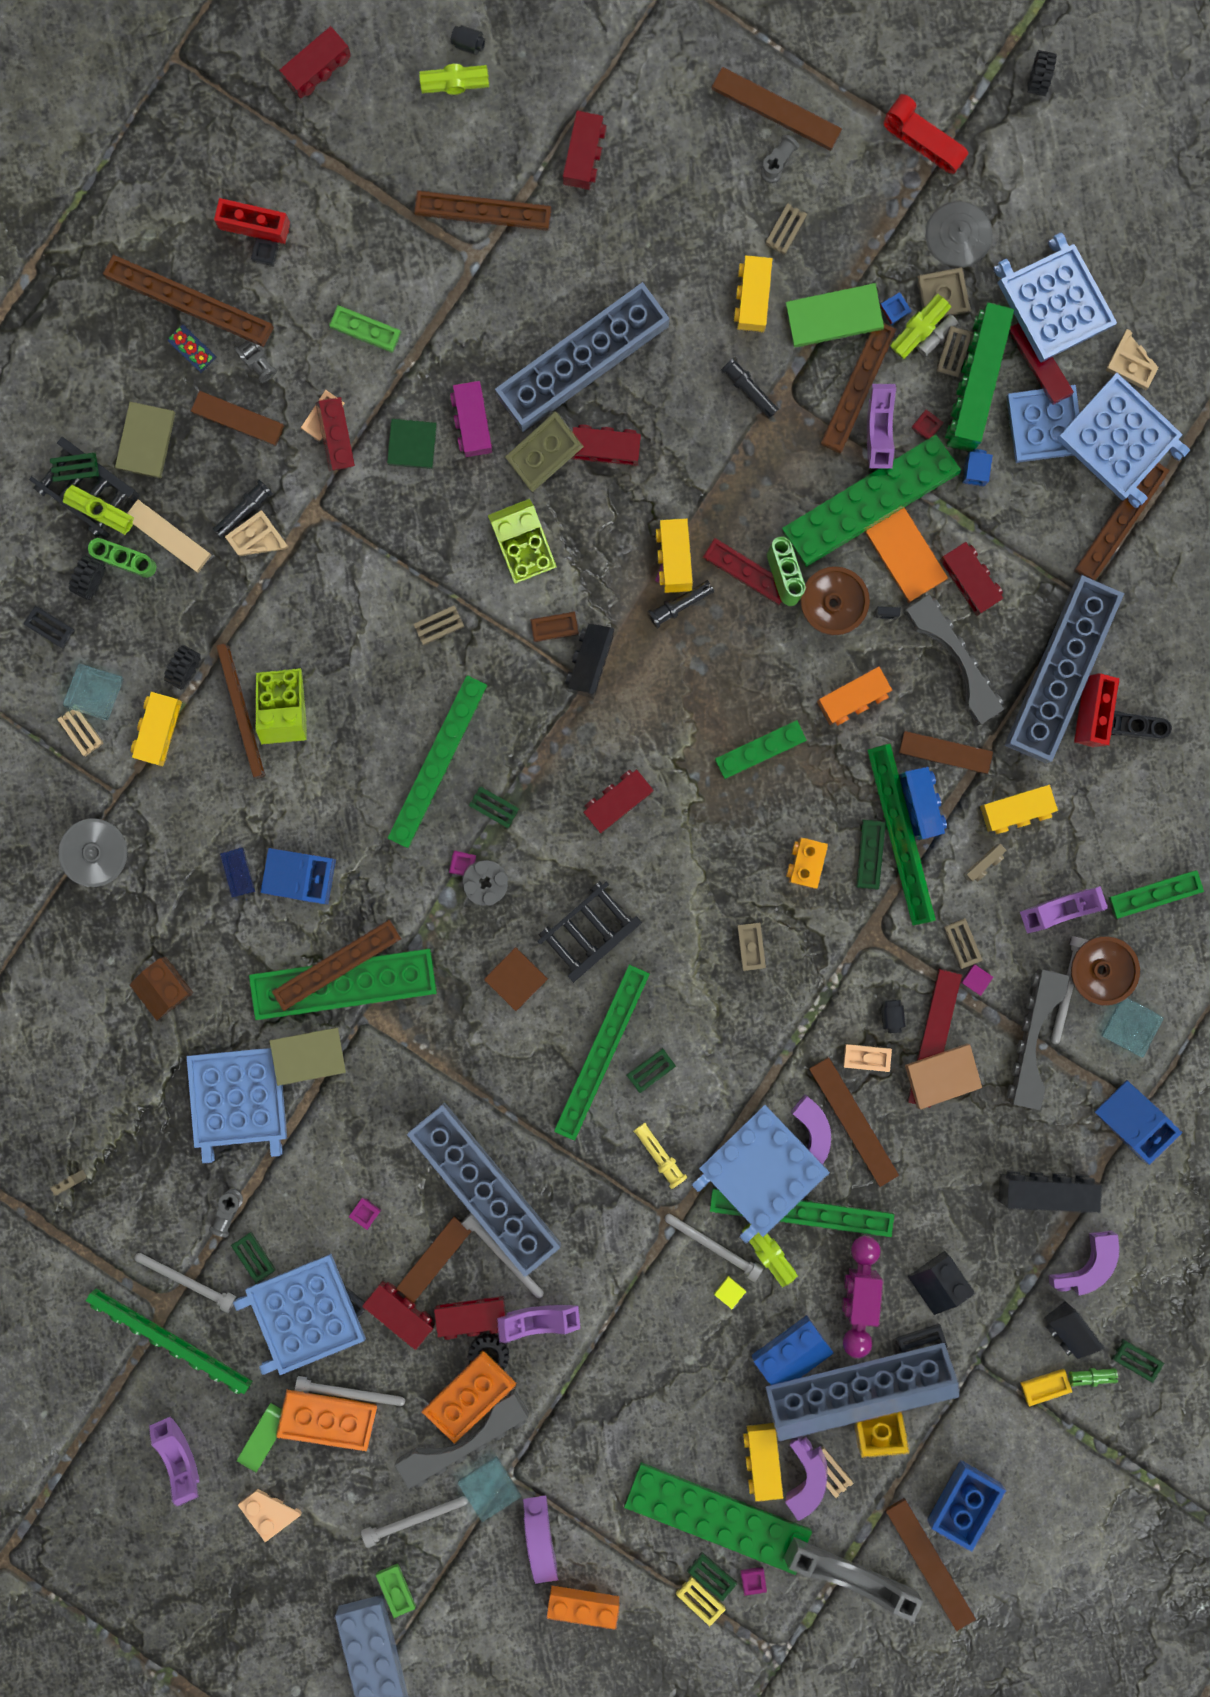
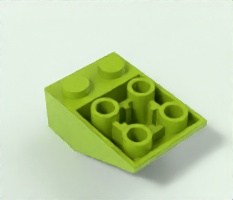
(522, 541)
(280, 706)

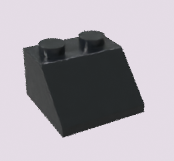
(941, 1284)
(1073, 1332)

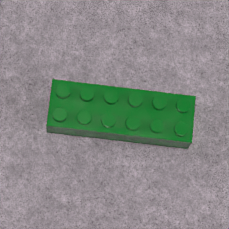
(979, 377)

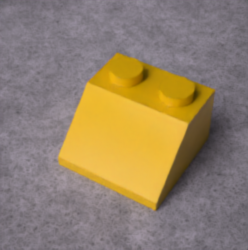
(881, 1435)

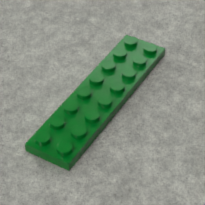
(871, 500)
(373, 981)
(713, 1516)

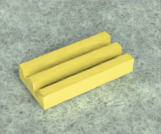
(687, 1587)

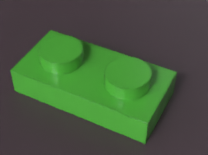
(395, 1590)

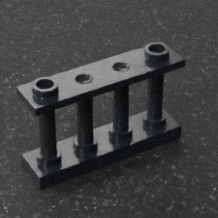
(104, 480)
(610, 937)

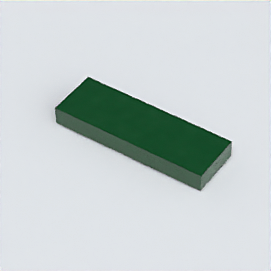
(870, 854)

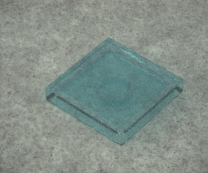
(93, 691)
(1132, 1027)
(489, 1489)

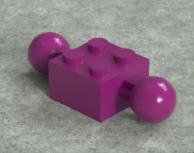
(863, 1297)

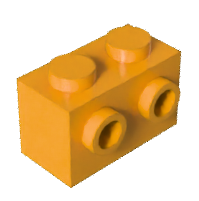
(807, 862)

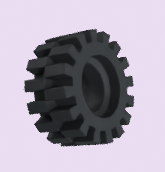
(1041, 73)
(87, 577)
(182, 667)
(493, 1342)

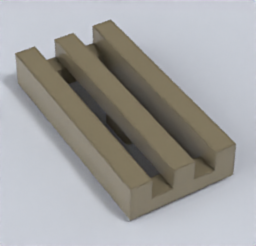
(795, 213)
(959, 331)
(421, 633)
(970, 961)
(69, 1182)

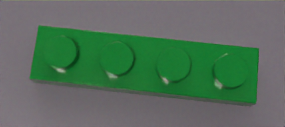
(760, 749)
(1156, 894)

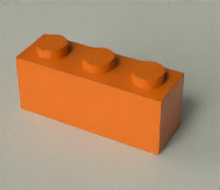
(855, 696)
(583, 1607)

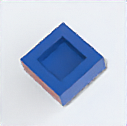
(895, 308)

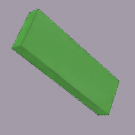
(365, 329)

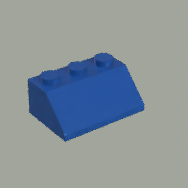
(922, 803)
(792, 1353)

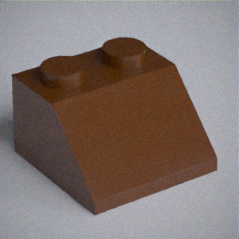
(160, 988)

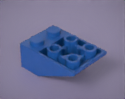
(298, 876)
(1138, 1122)

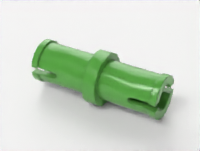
(1093, 1377)

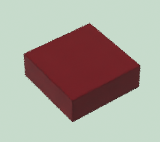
(927, 425)

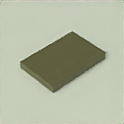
(145, 440)
(544, 451)
(307, 1056)

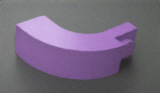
(879, 426)
(1063, 909)
(817, 1125)
(1098, 1268)
(537, 1320)
(178, 1458)
(809, 1494)
(539, 1540)

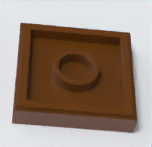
(516, 979)

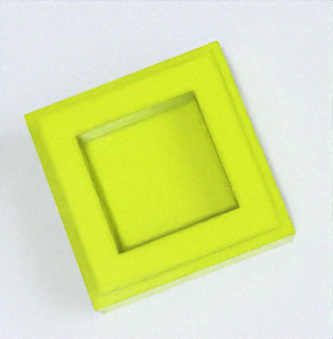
(730, 1292)

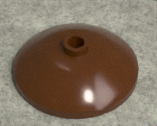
(844, 588)
(1119, 974)

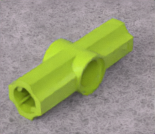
(454, 79)
(920, 326)
(87, 503)
(772, 1257)

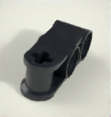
(1122, 726)

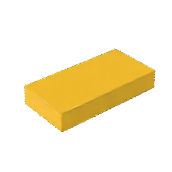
(1046, 1387)

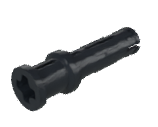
(742, 380)
(250, 501)
(671, 608)

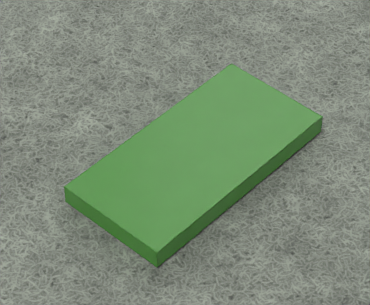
(834, 315)

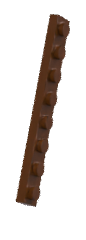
(188, 300)

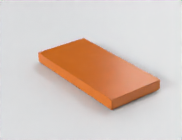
(906, 555)
(469, 1397)
(326, 1420)

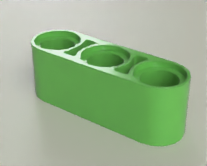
(112, 553)
(788, 561)
(261, 1439)

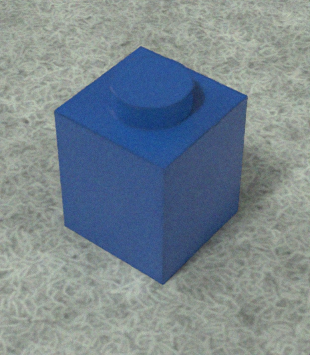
(977, 468)

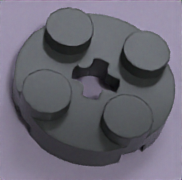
(488, 895)

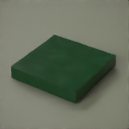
(412, 443)

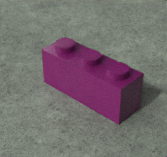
(471, 419)

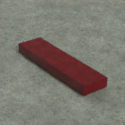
(1046, 372)
(742, 569)

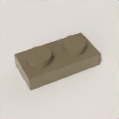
(992, 857)
(751, 946)

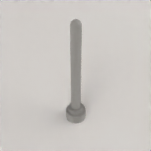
(1064, 1004)
(473, 1224)
(751, 1269)
(223, 1300)
(306, 1386)
(373, 1535)

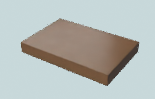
(943, 1076)

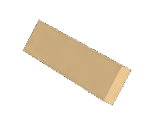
(168, 536)

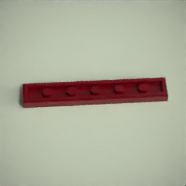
(938, 1017)

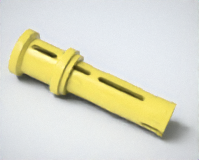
(667, 1166)

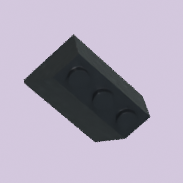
(590, 660)

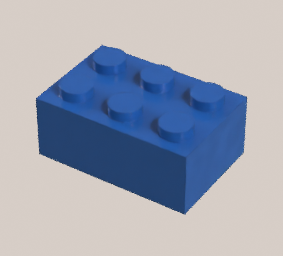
(966, 1505)

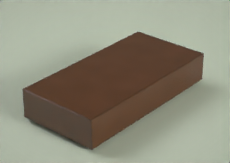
(554, 627)

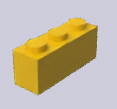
(753, 293)
(674, 555)
(156, 728)
(1019, 809)
(763, 1462)

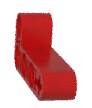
(923, 135)

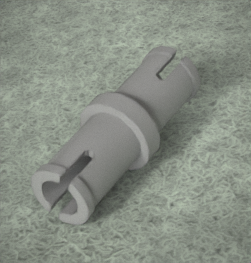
(938, 336)

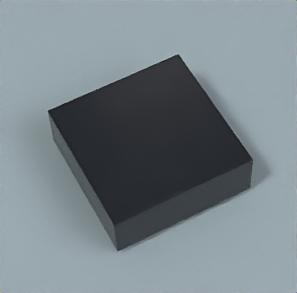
(264, 252)
(887, 612)

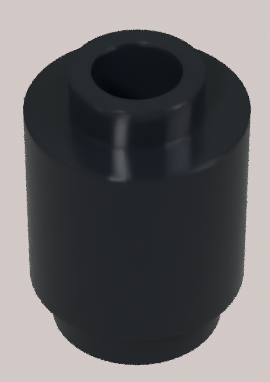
(468, 39)
(893, 1016)

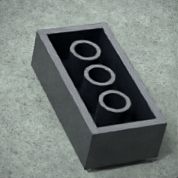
(1050, 1192)

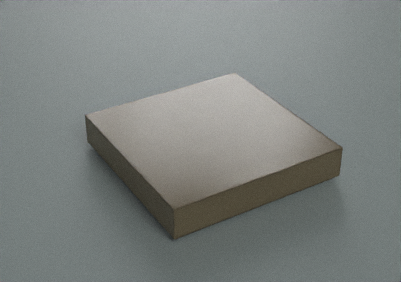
(949, 285)

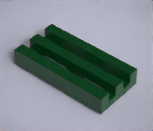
(56, 469)
(477, 798)
(666, 1059)
(260, 1252)
(1121, 1351)
(697, 1563)

